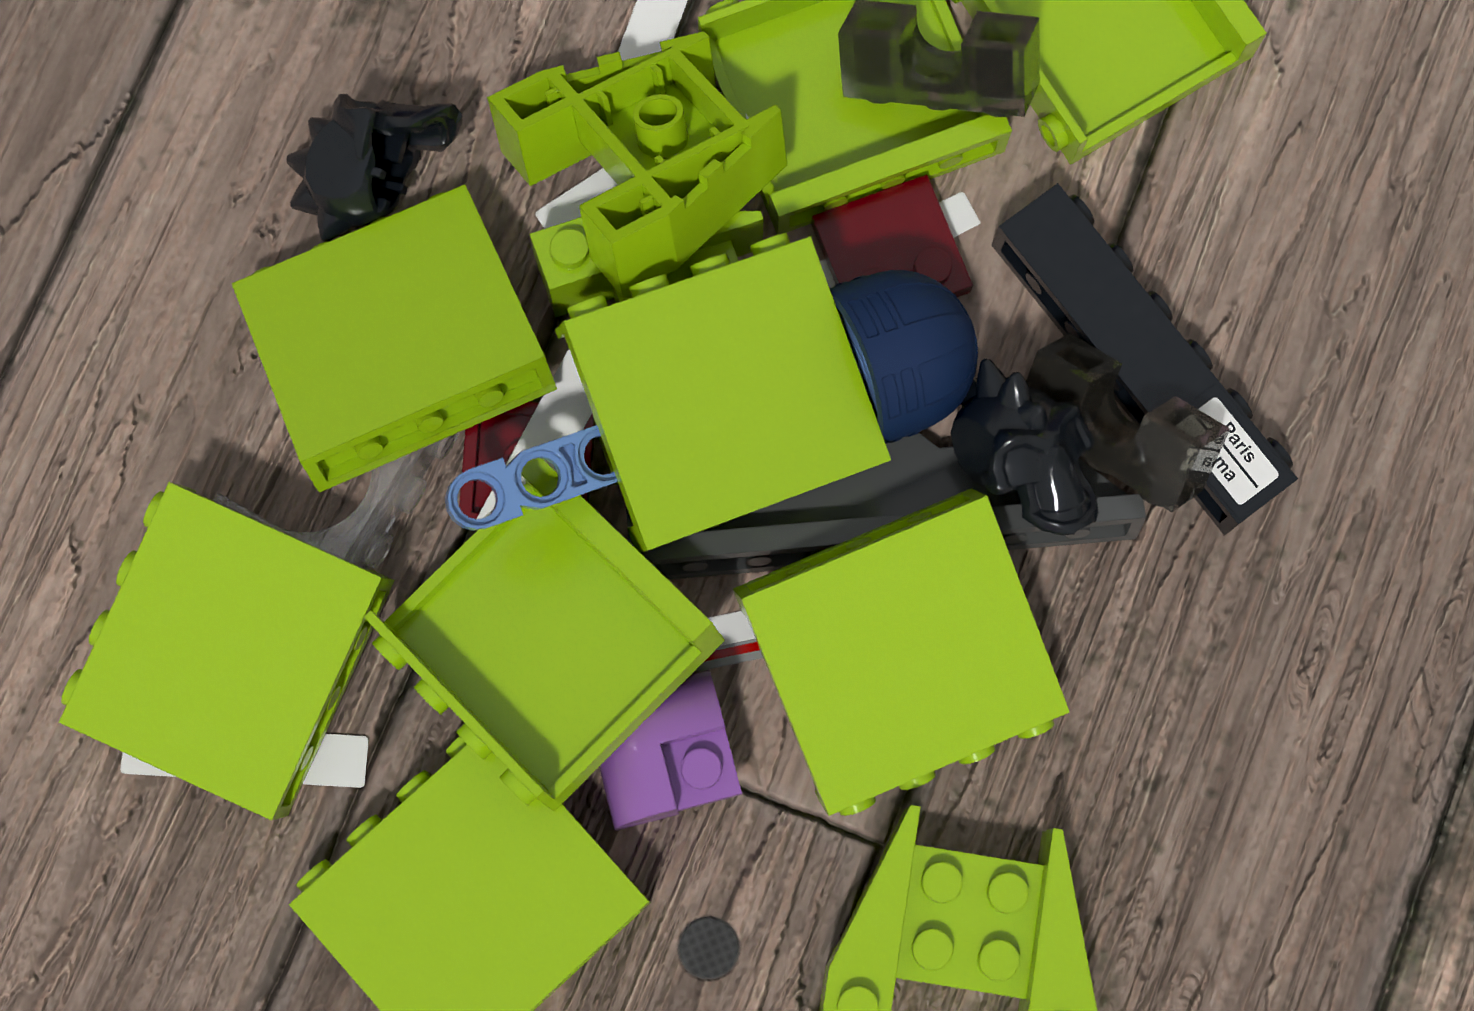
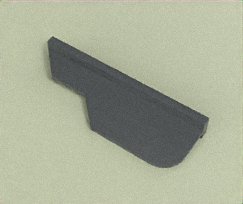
(871, 498)

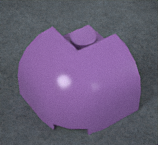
(672, 759)

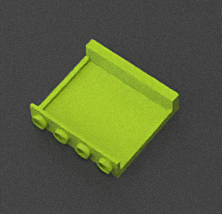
(1125, 60)
(833, 142)
(392, 338)
(723, 389)
(547, 641)
(224, 651)
(903, 652)
(466, 895)

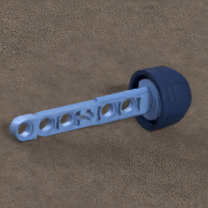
(909, 347)

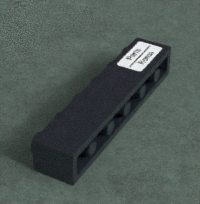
(1094, 296)

